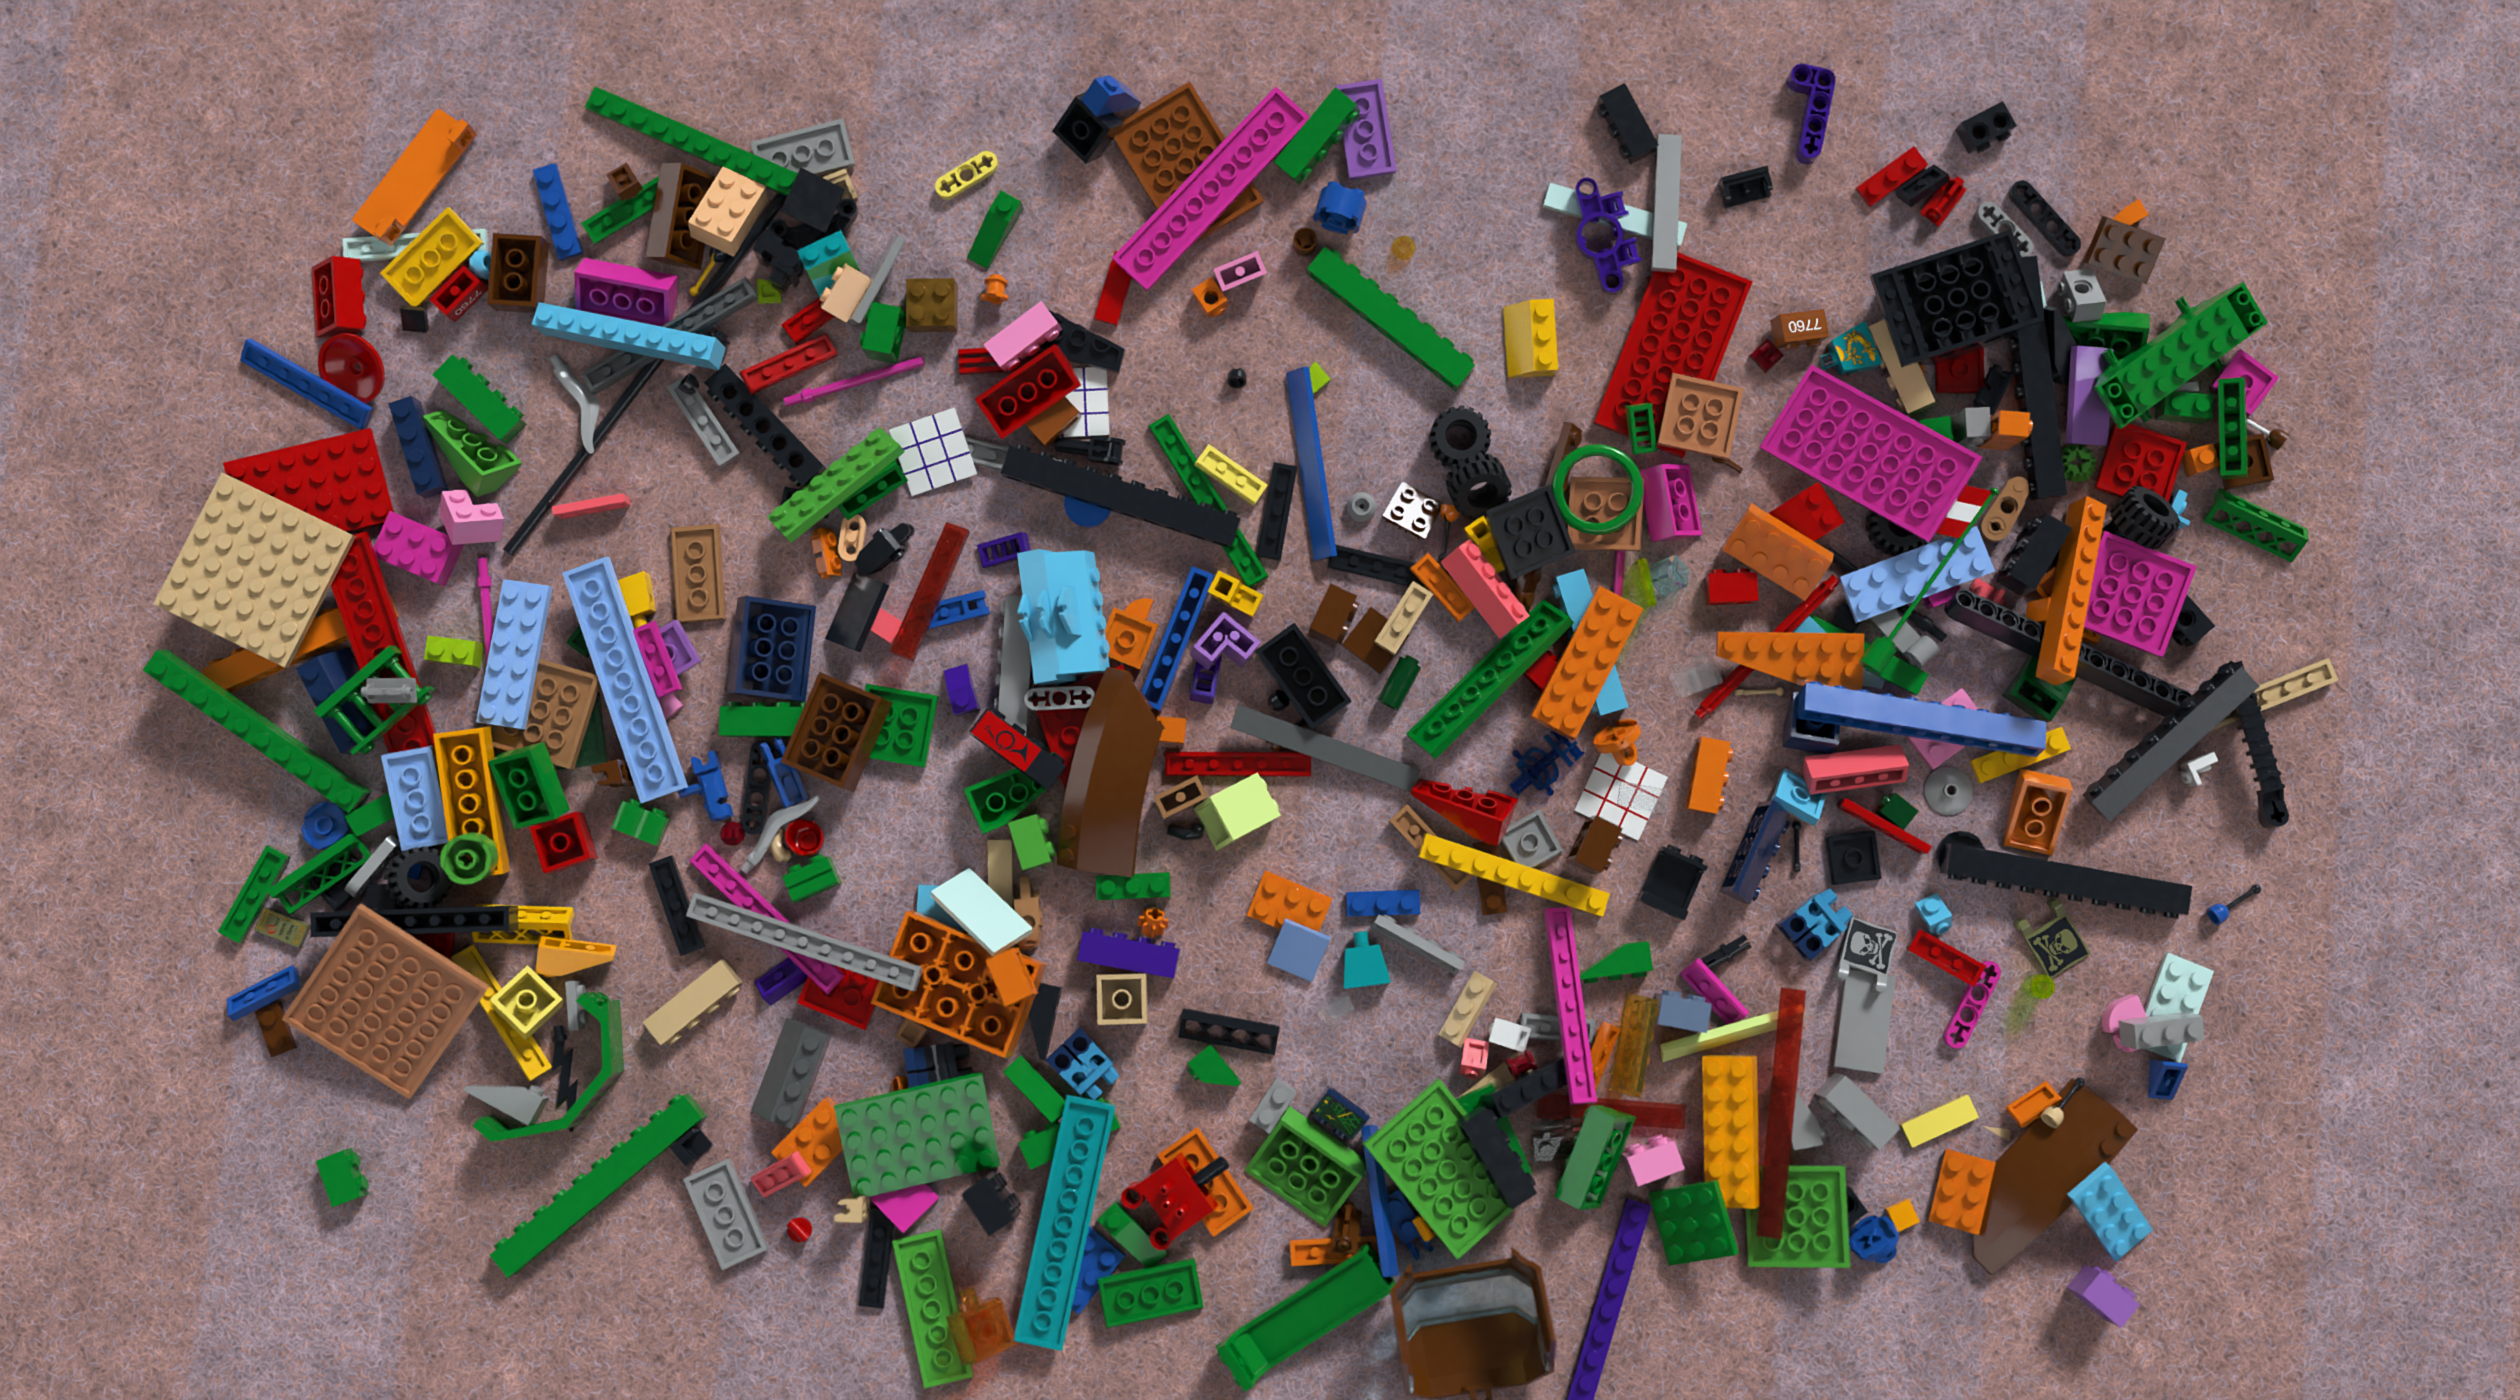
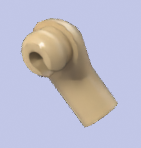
(777, 849)

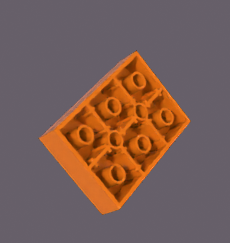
(954, 986)

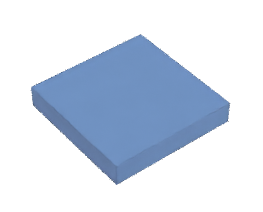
(1298, 950)

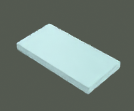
(981, 912)

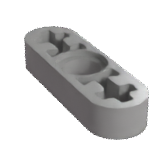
(2005, 220)
(1041, 705)
(373, 866)

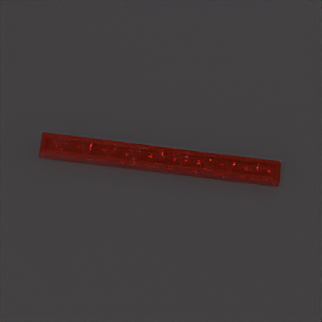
(1781, 1113)

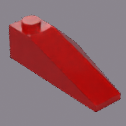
(1477, 814)

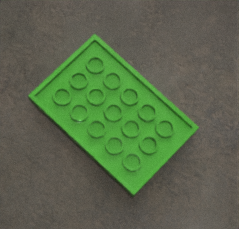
(1438, 1169)

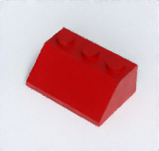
(338, 296)

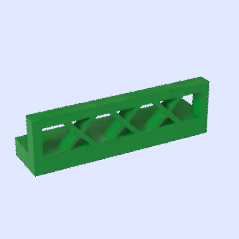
(2257, 517)
(314, 866)

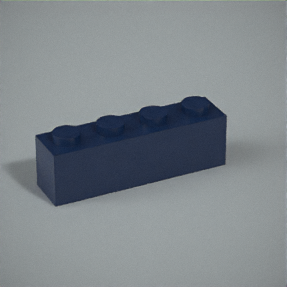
(418, 447)

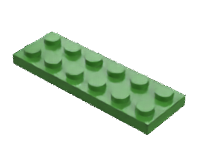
(835, 484)
(929, 1299)

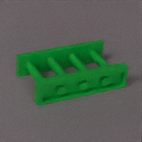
(351, 692)

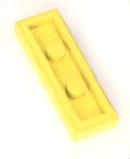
(1230, 475)
(1939, 1121)

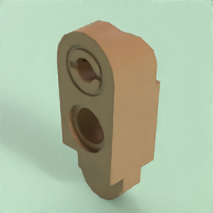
(2012, 494)
(1028, 907)

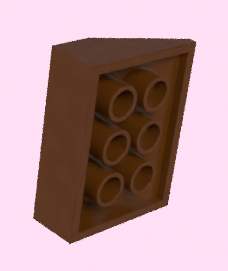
(836, 732)

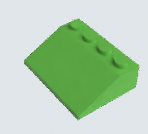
(1307, 1166)

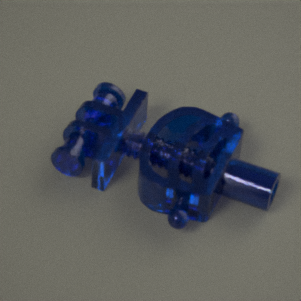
(1526, 779)

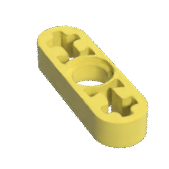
(968, 165)

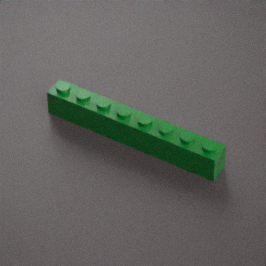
(1390, 318)

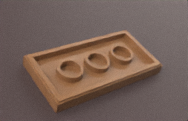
(698, 573)

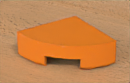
(1140, 607)

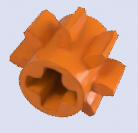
(1152, 922)

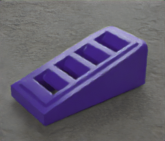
(1023, 541)
(1202, 696)

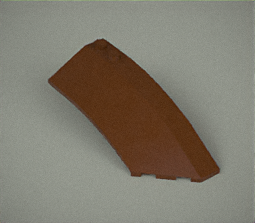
(1109, 779)
(2041, 1170)

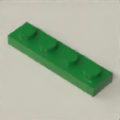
(621, 213)
(254, 894)

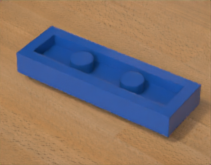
(1383, 903)
(263, 993)

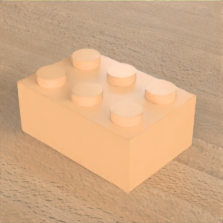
(728, 211)

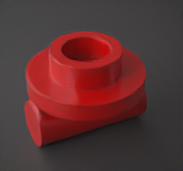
(799, 1229)

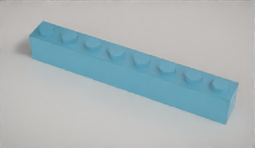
(629, 336)

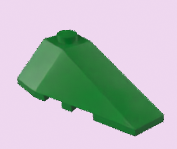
(2119, 331)

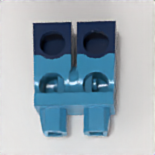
(1822, 920)
(1083, 1072)

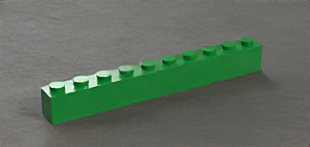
(256, 730)
(598, 1185)

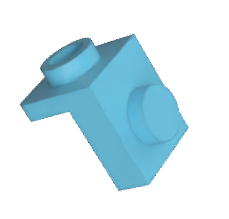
(1934, 914)

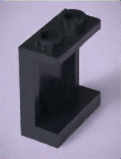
(1672, 881)

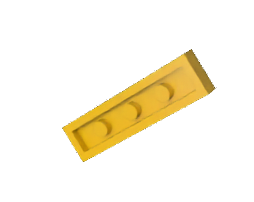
(2001, 763)

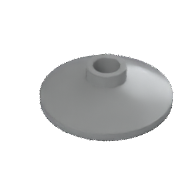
(1936, 790)

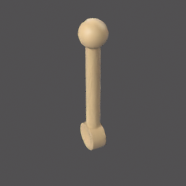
(1778, 691)

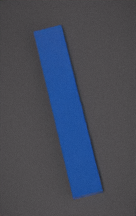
(306, 384)
(1380, 1209)

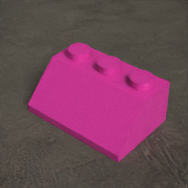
(1670, 503)

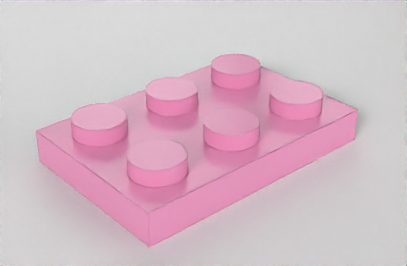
(1937, 752)

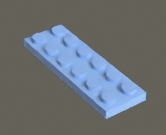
(1902, 577)
(514, 654)

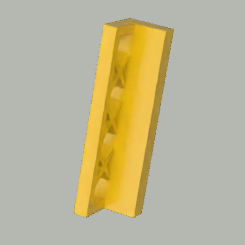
(538, 918)

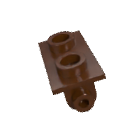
(1346, 1229)

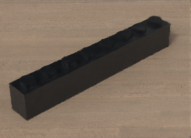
(2170, 740)
(426, 920)

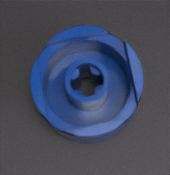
(1340, 208)

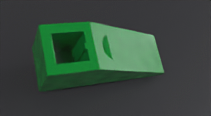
(1624, 959)

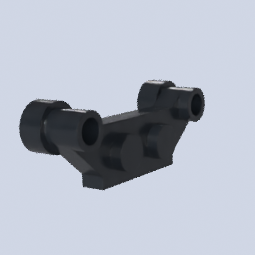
(804, 235)

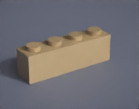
(1908, 381)
(692, 1002)

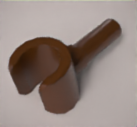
(1728, 462)

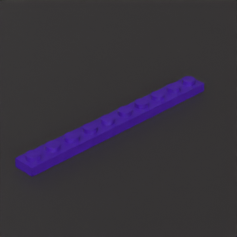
(1609, 1300)

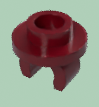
(732, 833)

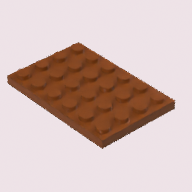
(1169, 143)

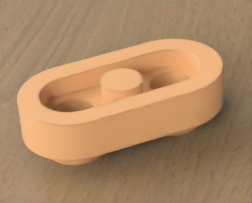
(852, 538)

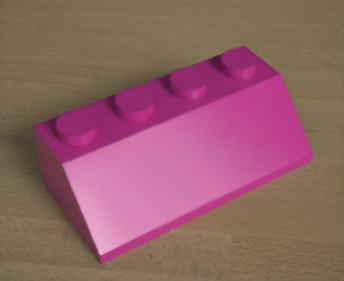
(625, 292)

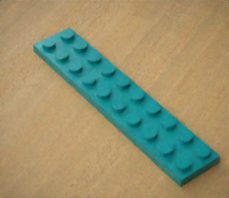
(1064, 1222)

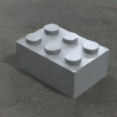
(1856, 1112)

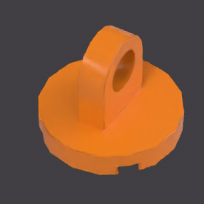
(1617, 739)

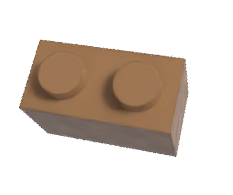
(1180, 797)

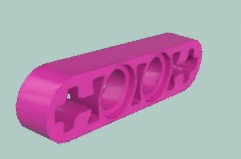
(1975, 1006)

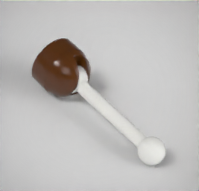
(2275, 438)

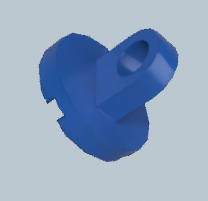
(1874, 1239)

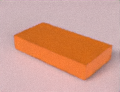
(2032, 1104)

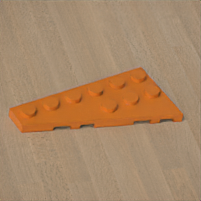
(1798, 655)

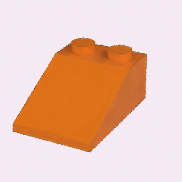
(2037, 811)

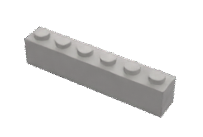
(1015, 666)

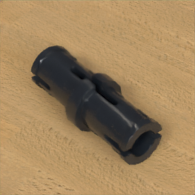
(1726, 952)

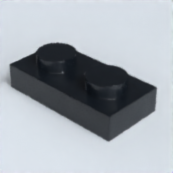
(1922, 185)

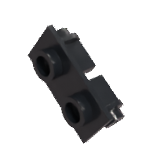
(1997, 383)

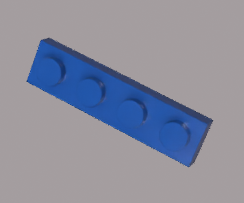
(558, 211)

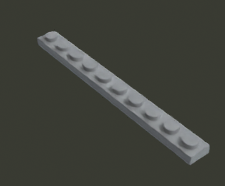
(804, 941)

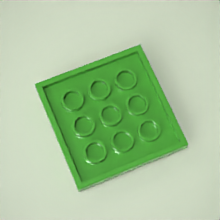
(1813, 1222)

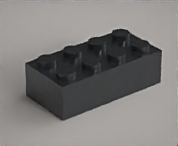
(1303, 677)

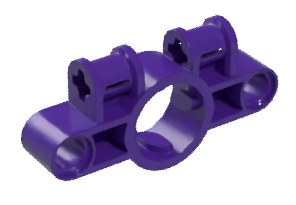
(1596, 208)

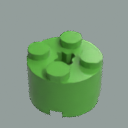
(459, 868)

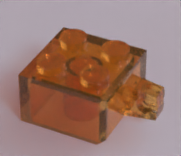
(980, 1327)

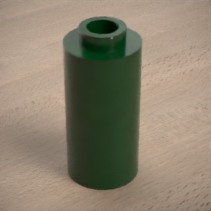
(1399, 682)

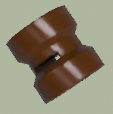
(1305, 236)

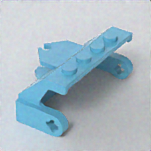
(1062, 615)

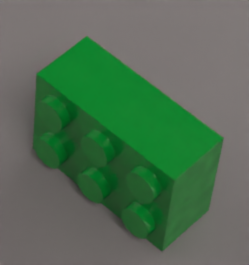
(529, 785)

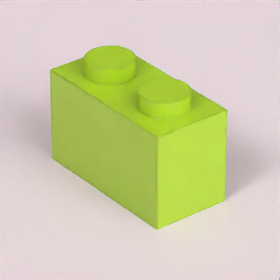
(454, 651)

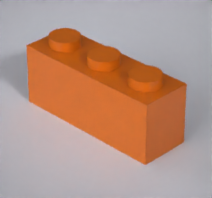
(2008, 430)
(1708, 775)

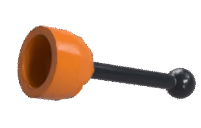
(1449, 515)

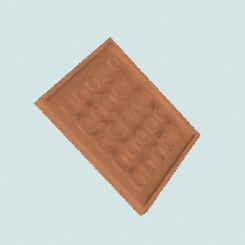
(385, 1001)

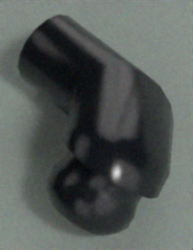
(1186, 834)

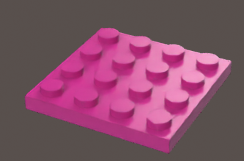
(2136, 594)

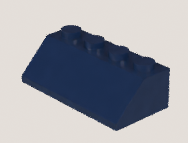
(325, 676)

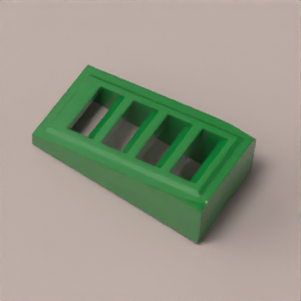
(1648, 411)

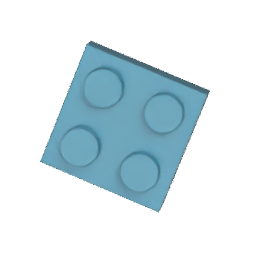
(1795, 798)

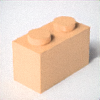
(845, 292)

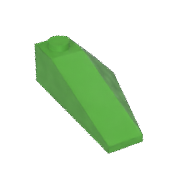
(474, 459)

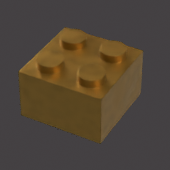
(932, 305)

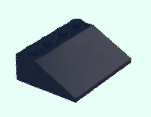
(771, 649)
(1755, 851)

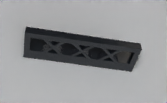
(1231, 1022)

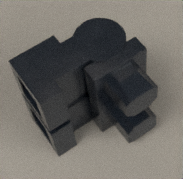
(784, 261)

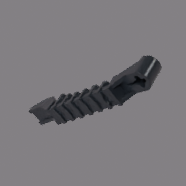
(2272, 790)

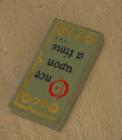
(282, 927)

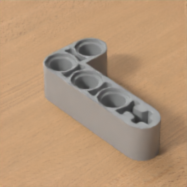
(1908, 643)

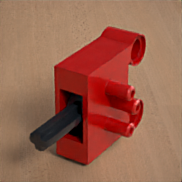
(1176, 1196)

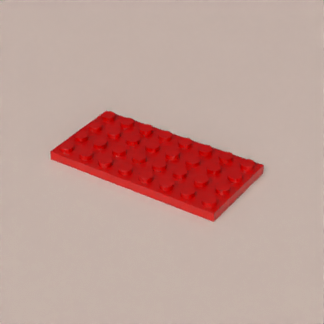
(1677, 330)

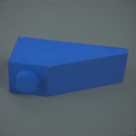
(1109, 96)

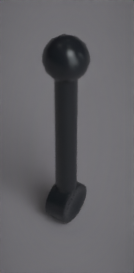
(1797, 826)

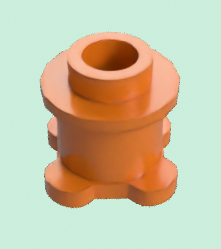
(995, 289)

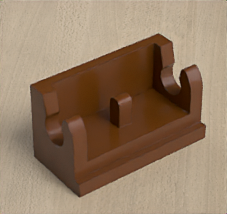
(617, 773)

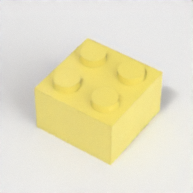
(526, 1002)

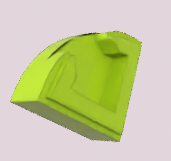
(767, 293)
(1318, 377)

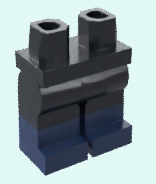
(940, 1059)

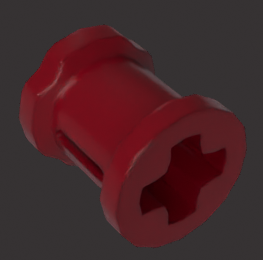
(1521, 1064)

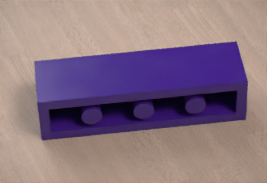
(1128, 954)

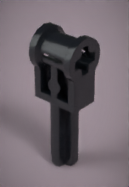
(1098, 449)

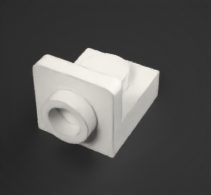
(2191, 768)

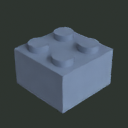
(1683, 1013)

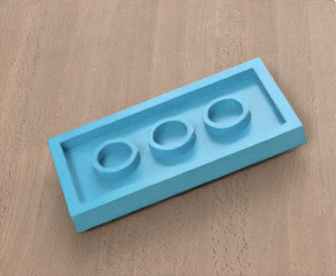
(2110, 1211)

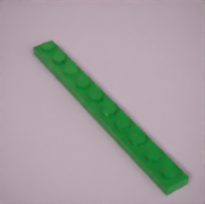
(690, 140)

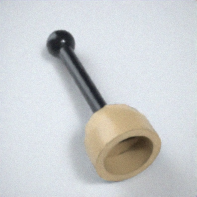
(2053, 1115)

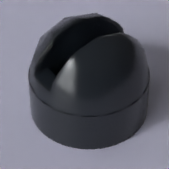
(688, 383)
(1236, 383)
(1278, 700)

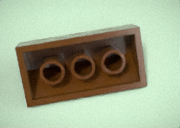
(677, 198)

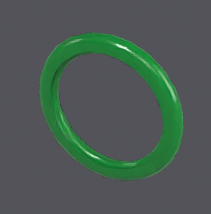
(1636, 489)

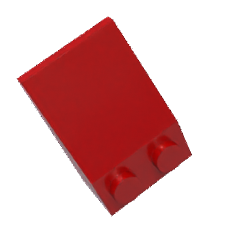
(1810, 513)

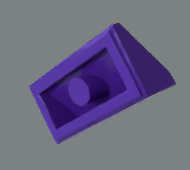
(780, 981)

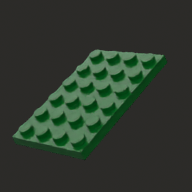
(917, 1135)

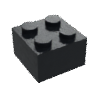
(1084, 132)

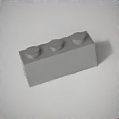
(2161, 1030)

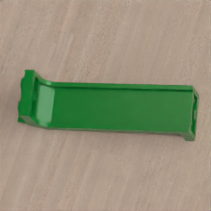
(1304, 1316)

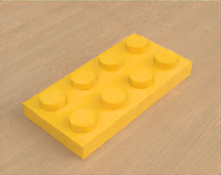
(432, 257)

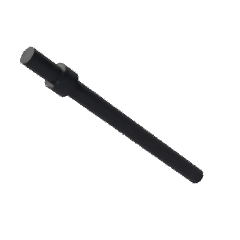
(1923, 622)

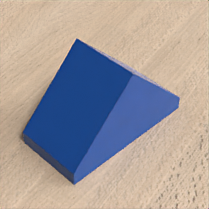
(2165, 1078)

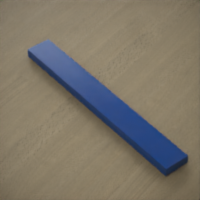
(1311, 464)

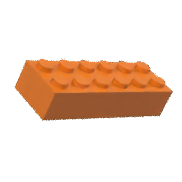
(1586, 663)

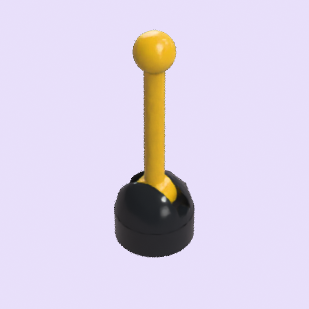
(716, 257)

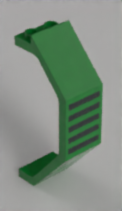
(609, 1016)

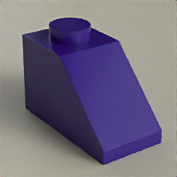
(961, 690)

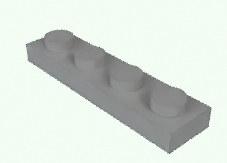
(705, 424)
(1426, 948)

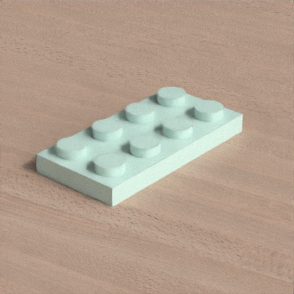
(2177, 989)

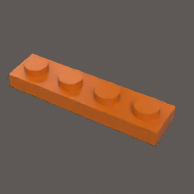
(1318, 1250)

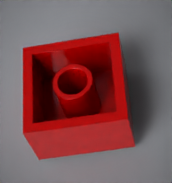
(563, 842)

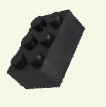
(2032, 554)
(992, 1202)

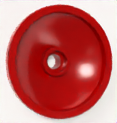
(340, 366)

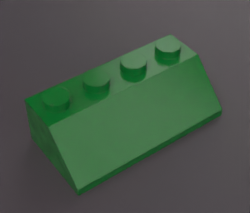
(1594, 1157)

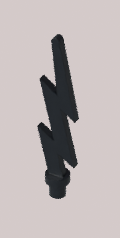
(566, 1062)

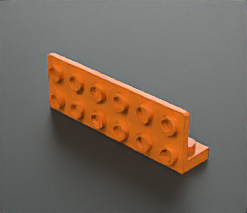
(414, 176)

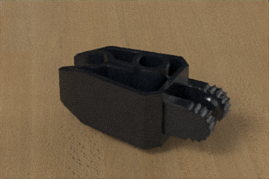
(884, 548)

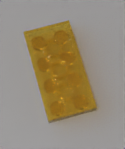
(1633, 1045)

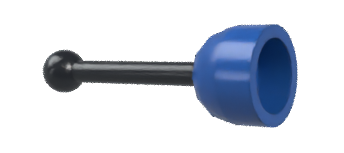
(2219, 913)

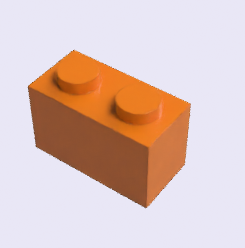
(1010, 977)

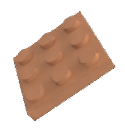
(1700, 416)
(1601, 501)

